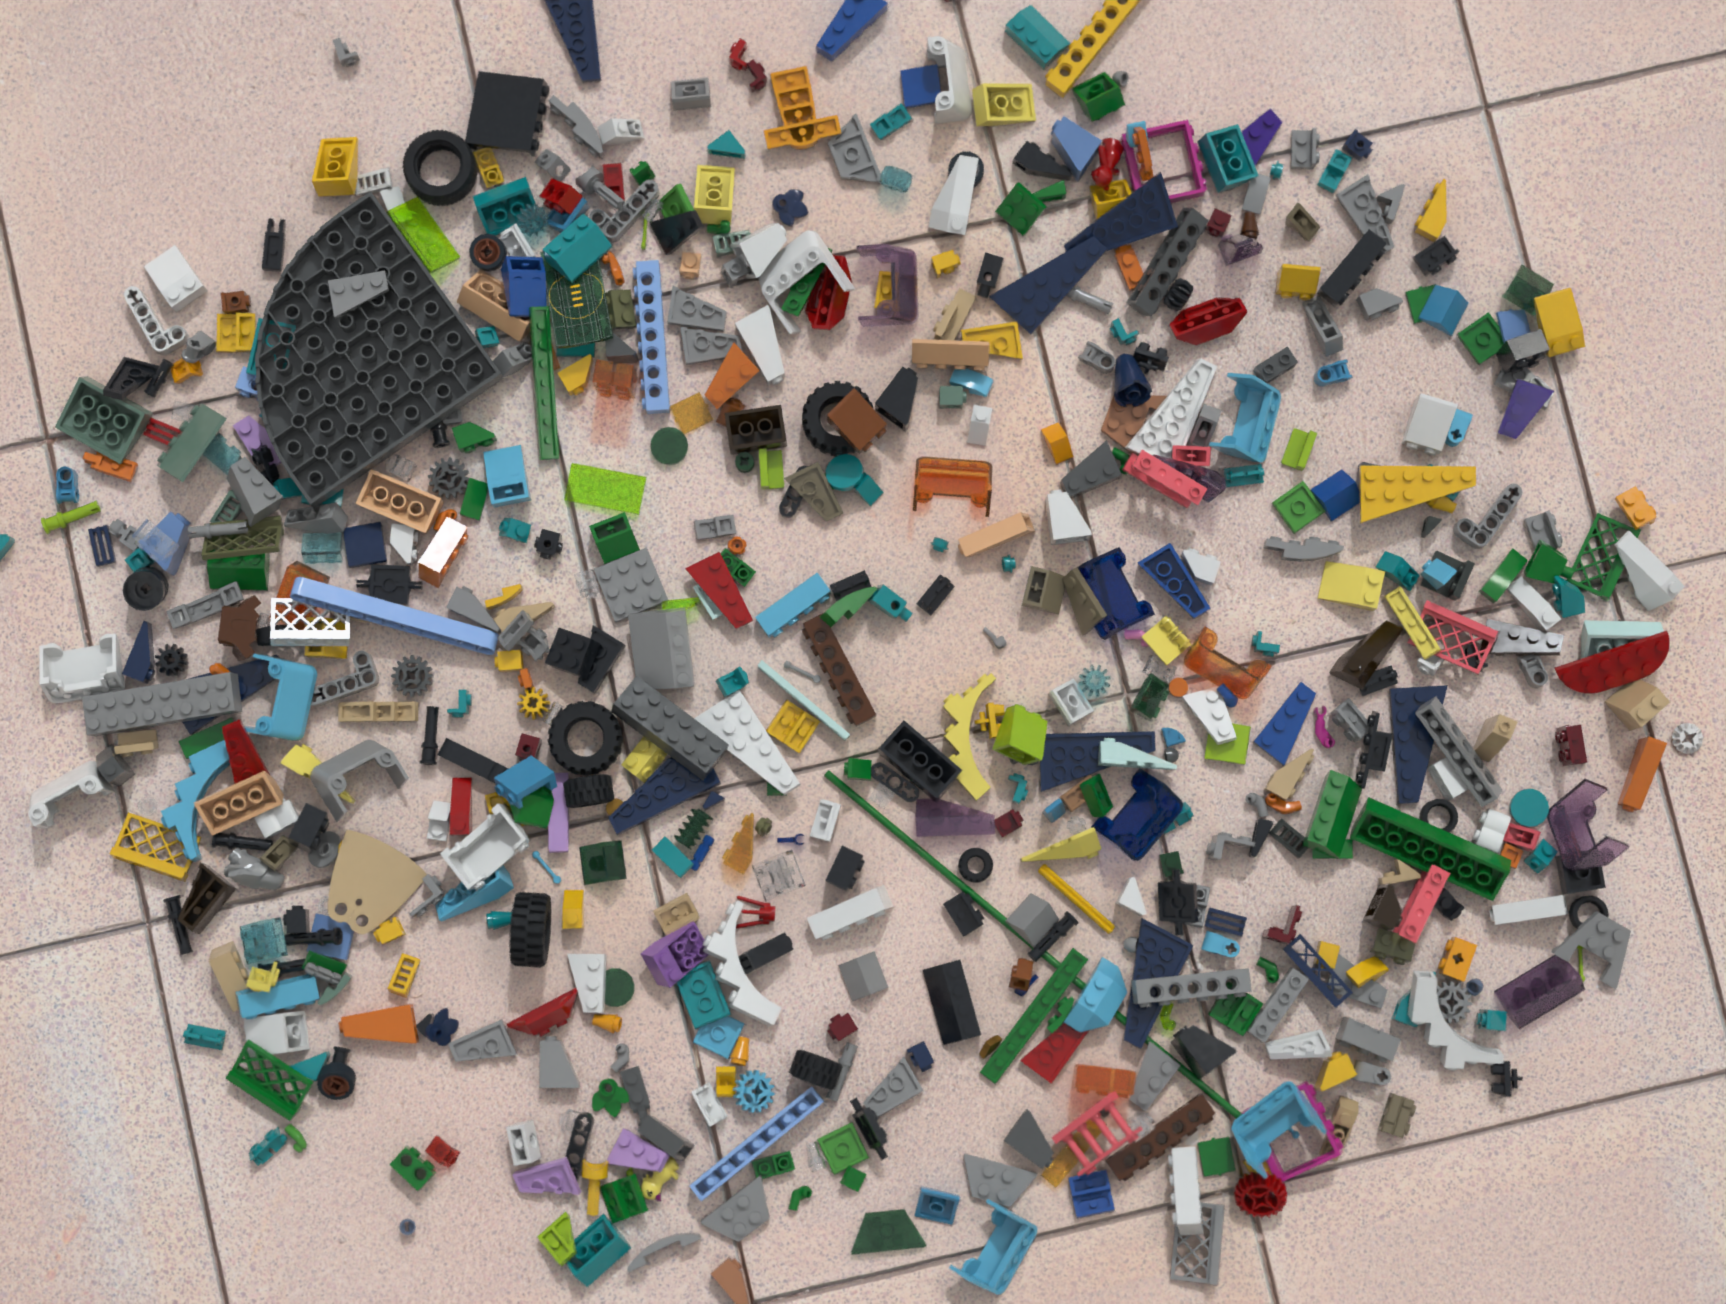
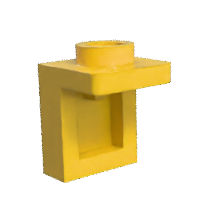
(725, 1081)

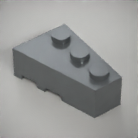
(1092, 472)

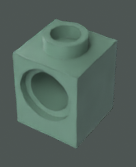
(951, 397)

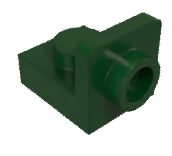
(1170, 861)

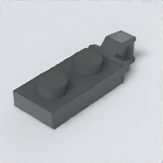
(636, 1090)

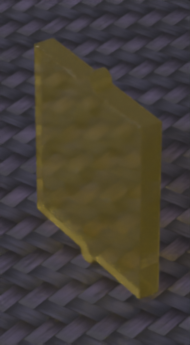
(691, 413)

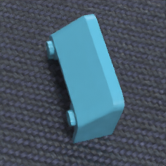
(1254, 420)
(291, 701)
(1269, 1120)
(1001, 1253)

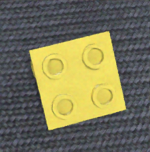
(1166, 640)

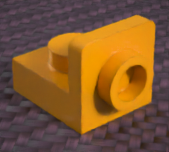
(183, 370)

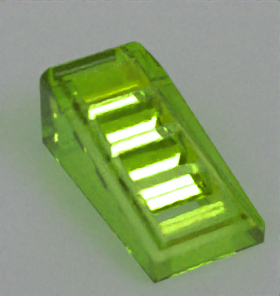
(679, 603)

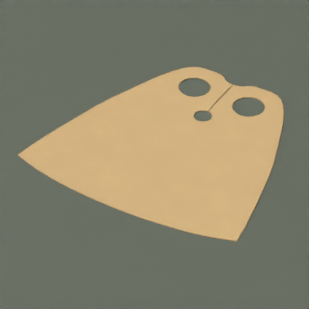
(374, 874)

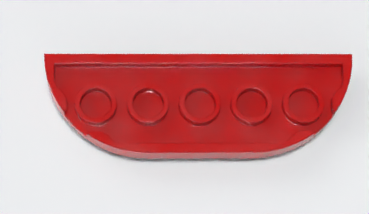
(1616, 665)

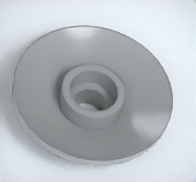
(326, 851)

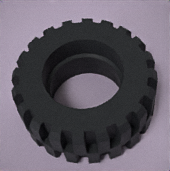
(812, 412)
(559, 738)
(530, 929)

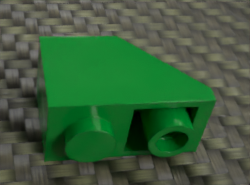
(470, 436)
(858, 769)

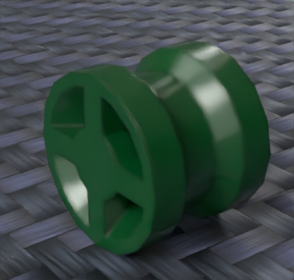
(744, 465)

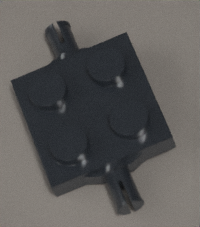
(390, 583)
(1177, 902)
(869, 1127)

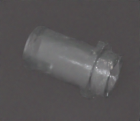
(653, 209)
(552, 713)

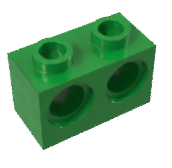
(409, 1173)

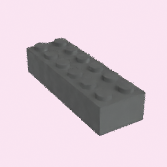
(669, 728)

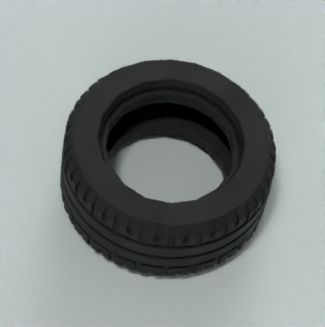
(437, 141)

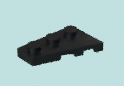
(676, 230)
(605, 659)

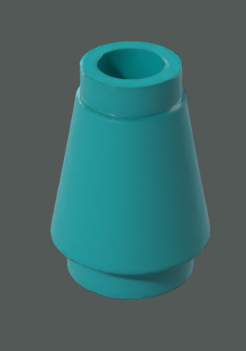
(498, 919)

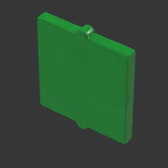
(1417, 299)
(1216, 1156)

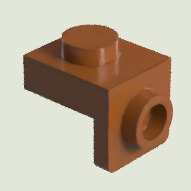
(730, 405)

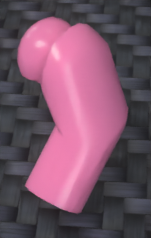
(1135, 634)

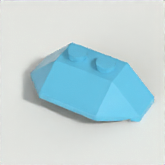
(1098, 998)

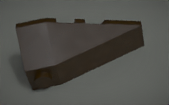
(1363, 658)

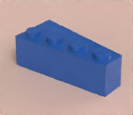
(848, 25)
(1171, 574)

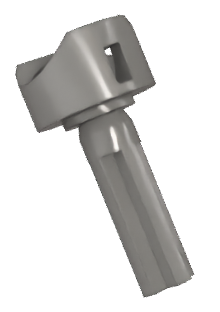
(593, 182)

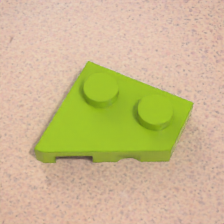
(559, 1239)

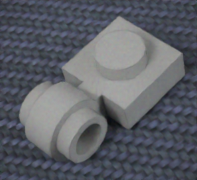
(118, 528)

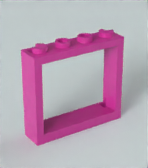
(1192, 151)
(1336, 1143)

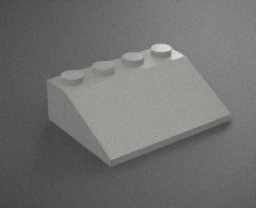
(662, 648)

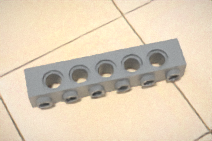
(1459, 751)
(1239, 978)

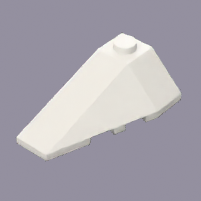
(953, 203)
(1651, 579)

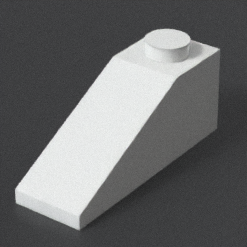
(1533, 604)

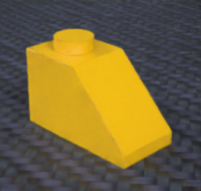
(576, 375)
(573, 909)

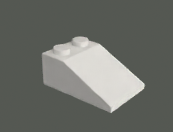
(175, 278)

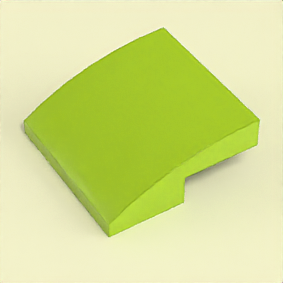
(1232, 751)

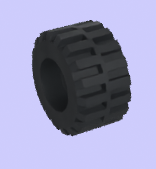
(588, 791)
(815, 1069)

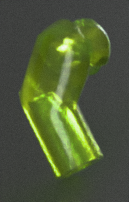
(1165, 1013)

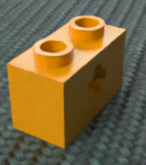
(1465, 952)

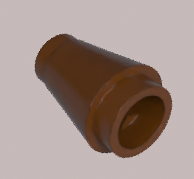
(1249, 226)

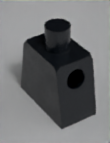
(991, 265)

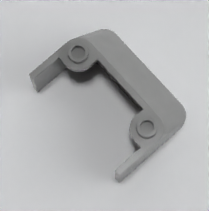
(329, 776)

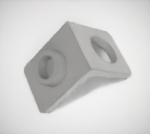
(550, 161)

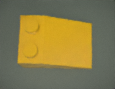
(336, 167)
(1559, 321)

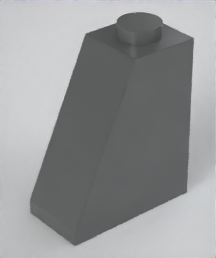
(113, 766)
(665, 1137)
(1030, 1141)

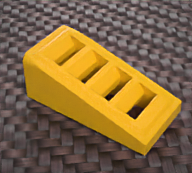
(407, 985)

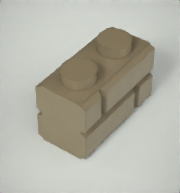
(1397, 1115)

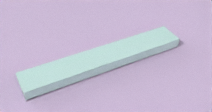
(804, 701)

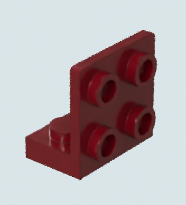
(1571, 745)
(1288, 934)

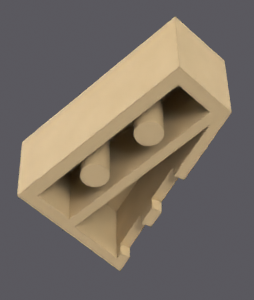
(229, 971)

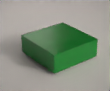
(853, 1178)

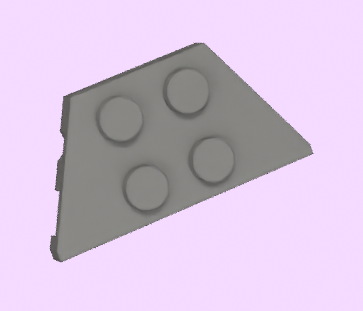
(854, 154)
(996, 1180)
(741, 1212)

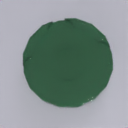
(669, 446)
(618, 987)

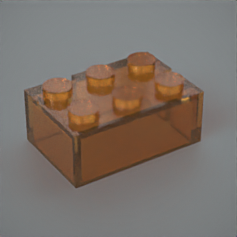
(618, 383)
(1103, 1080)

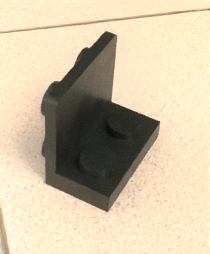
(1456, 584)

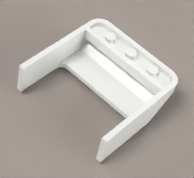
(793, 264)

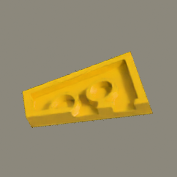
(1003, 338)

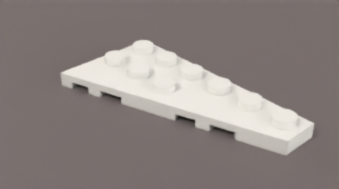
(1176, 415)
(748, 740)

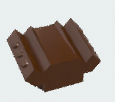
(239, 627)

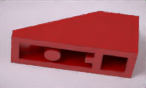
(461, 807)

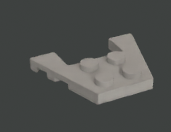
(1602, 938)

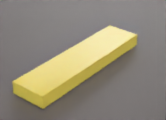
(1412, 623)

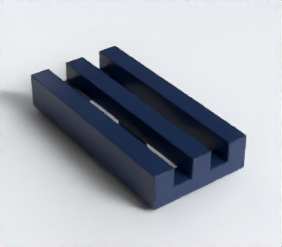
(105, 528)
(1241, 926)

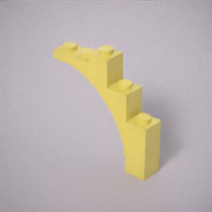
(958, 736)

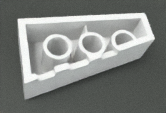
(849, 912)
(1187, 1191)

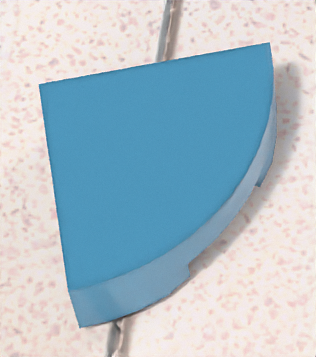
(1172, 737)

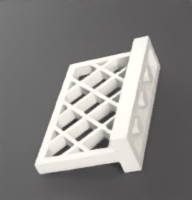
(307, 637)

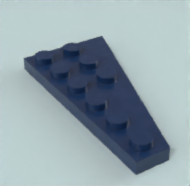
(578, 30)
(1134, 218)
(1040, 291)
(251, 678)
(1411, 739)
(1076, 754)
(662, 791)
(1156, 956)

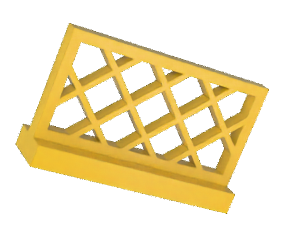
(145, 860)

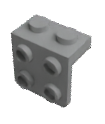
(1351, 720)
(1215, 848)

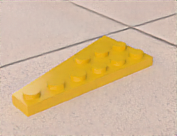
(1401, 487)

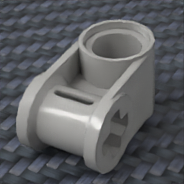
(198, 347)
(1096, 357)
(1531, 668)
(1368, 1072)

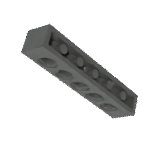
(1158, 266)

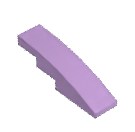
(559, 820)

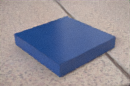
(920, 85)

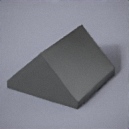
(619, 352)

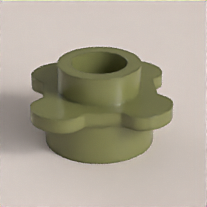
(763, 826)

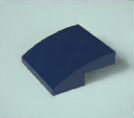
(365, 545)

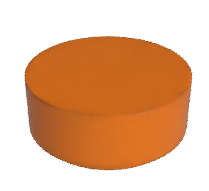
(1178, 687)

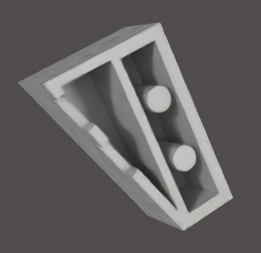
(253, 491)
(1367, 1039)

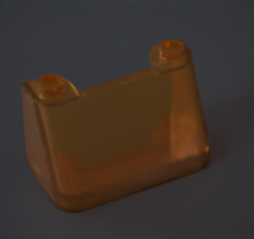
(1220, 669)

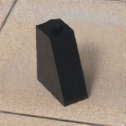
(765, 953)

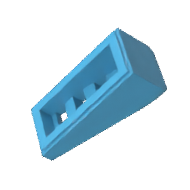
(1054, 810)

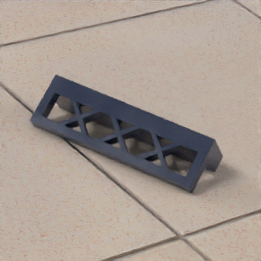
(1296, 957)

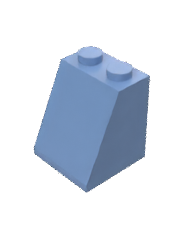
(1074, 146)
(176, 528)

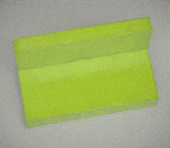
(1298, 449)
(771, 469)

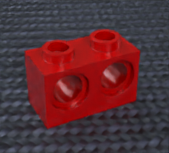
(560, 197)

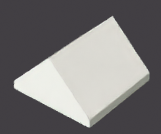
(1070, 702)
(1131, 898)

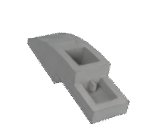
(583, 131)
(1311, 549)

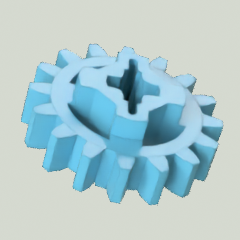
(754, 1082)

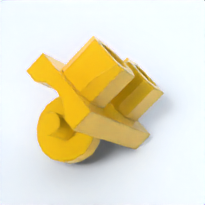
(992, 711)

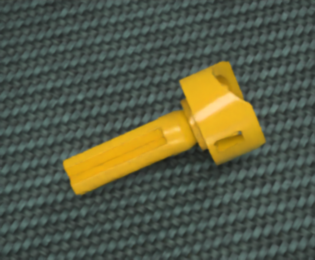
(594, 1173)

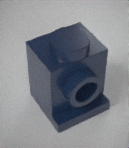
(1352, 149)
(921, 1056)

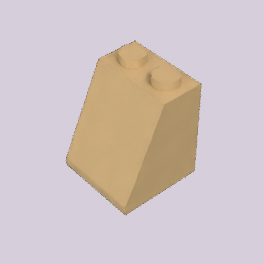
(1637, 703)

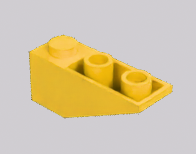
(1435, 216)

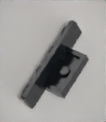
(1375, 751)

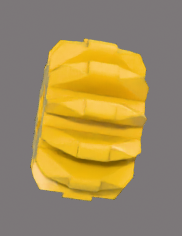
(527, 701)

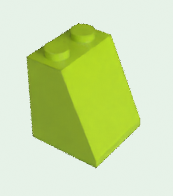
(1021, 735)

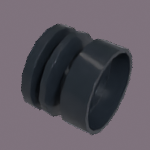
(138, 596)

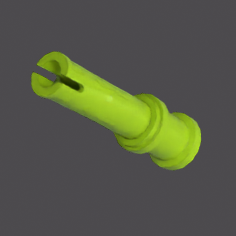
(61, 519)

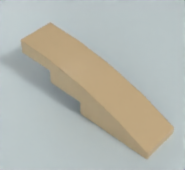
(378, 711)

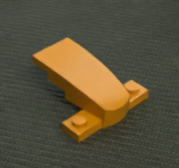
(797, 112)

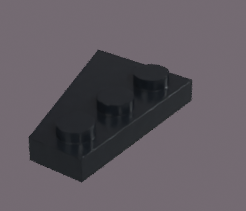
(128, 377)

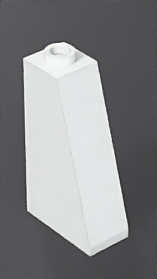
(761, 340)
(1529, 909)

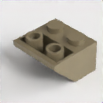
(1044, 590)

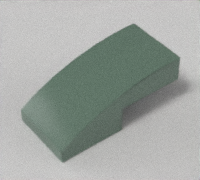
(331, 992)

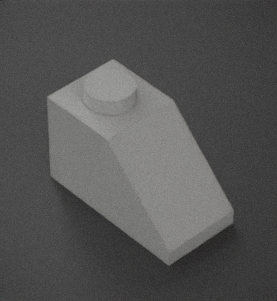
(1204, 426)

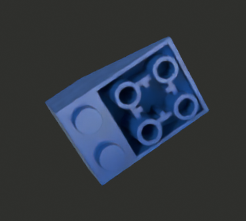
(524, 284)

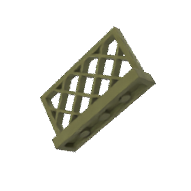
(268, 528)

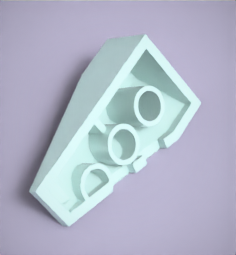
(1122, 755)

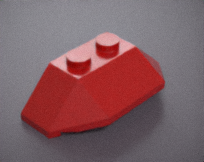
(828, 300)
(1208, 320)
(547, 1015)

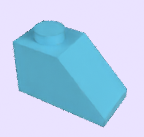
(1437, 572)

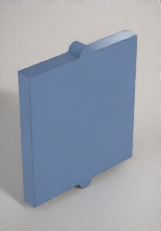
(1512, 323)

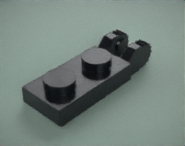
(274, 246)

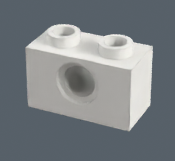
(523, 1142)

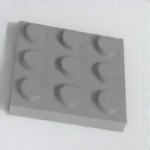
(630, 584)

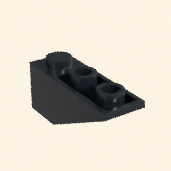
(1037, 163)

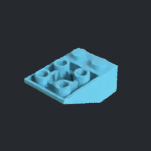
(506, 476)

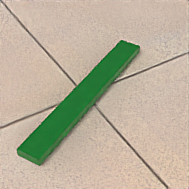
(544, 382)
(1034, 1015)

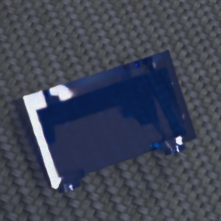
(1114, 594)
(1142, 817)

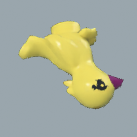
(652, 1185)

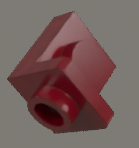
(1218, 223)
(1008, 822)

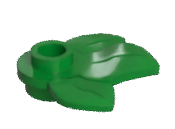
(610, 1100)

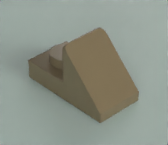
(1302, 222)
(278, 853)

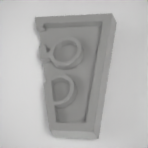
(1370, 993)
(894, 1089)

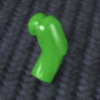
(297, 1136)

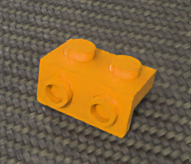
(1636, 508)

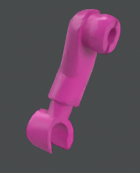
(1320, 731)

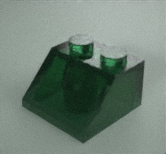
(1525, 287)
(1149, 697)
(602, 862)

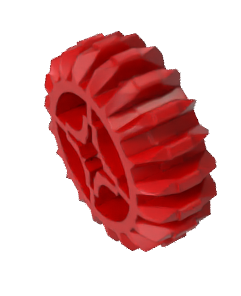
(1261, 1199)

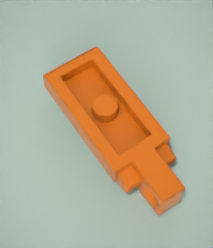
(1143, 154)
(1129, 265)
(108, 466)

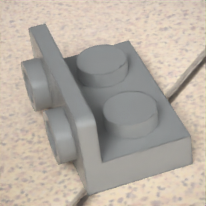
(1304, 149)
(1543, 528)

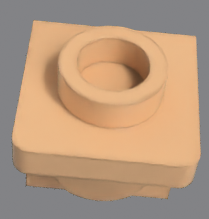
(690, 265)

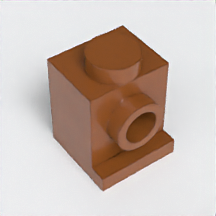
(240, 307)
(1021, 974)

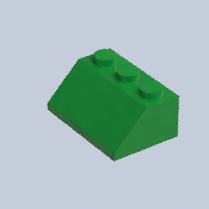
(248, 571)

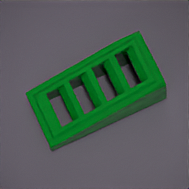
(1052, 193)

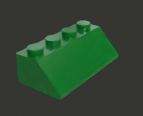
(1332, 814)

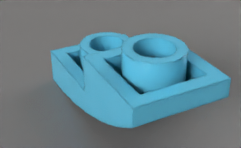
(972, 380)

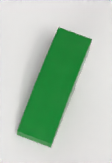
(1503, 576)
(847, 605)

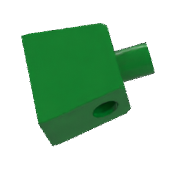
(1547, 563)

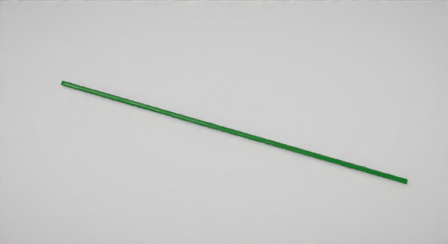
(1001, 918)

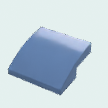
(337, 951)

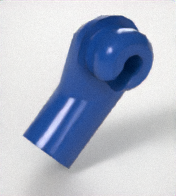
(1229, 698)

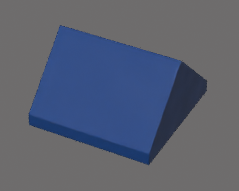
(1337, 494)

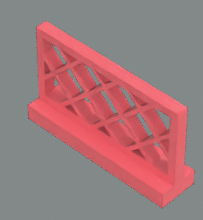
(1464, 624)

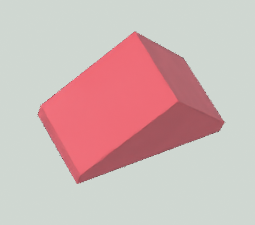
(1192, 454)
(1521, 837)

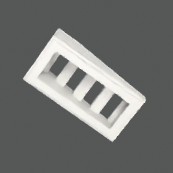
(374, 174)

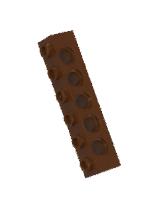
(866, 710)
(1197, 1104)

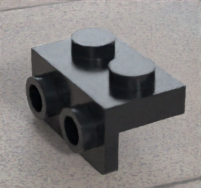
(1435, 256)
(963, 913)

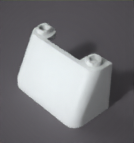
(955, 103)
(81, 671)
(84, 777)
(487, 848)

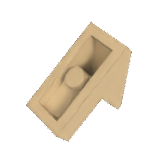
(1403, 871)

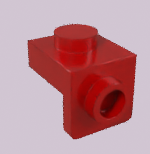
(737, 51)

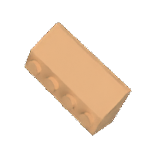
(487, 299)
(950, 353)
(399, 501)
(239, 802)

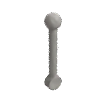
(816, 678)

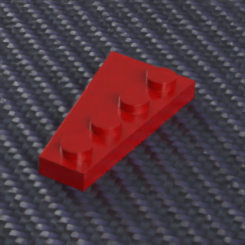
(720, 587)
(242, 753)
(1053, 1052)

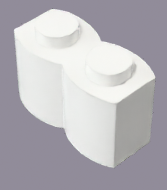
(277, 819)
(1491, 830)

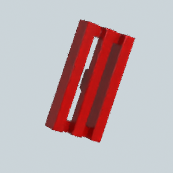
(150, 427)

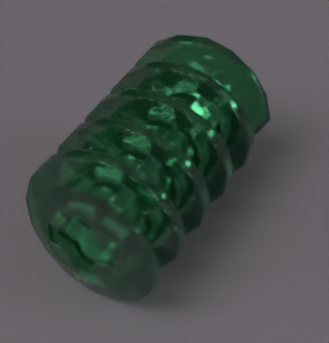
(693, 828)

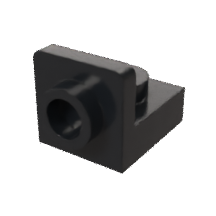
(1469, 649)
(1448, 905)

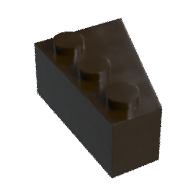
(205, 899)

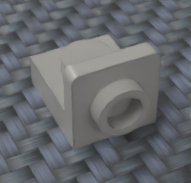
(345, 57)
(733, 271)

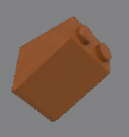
(857, 421)

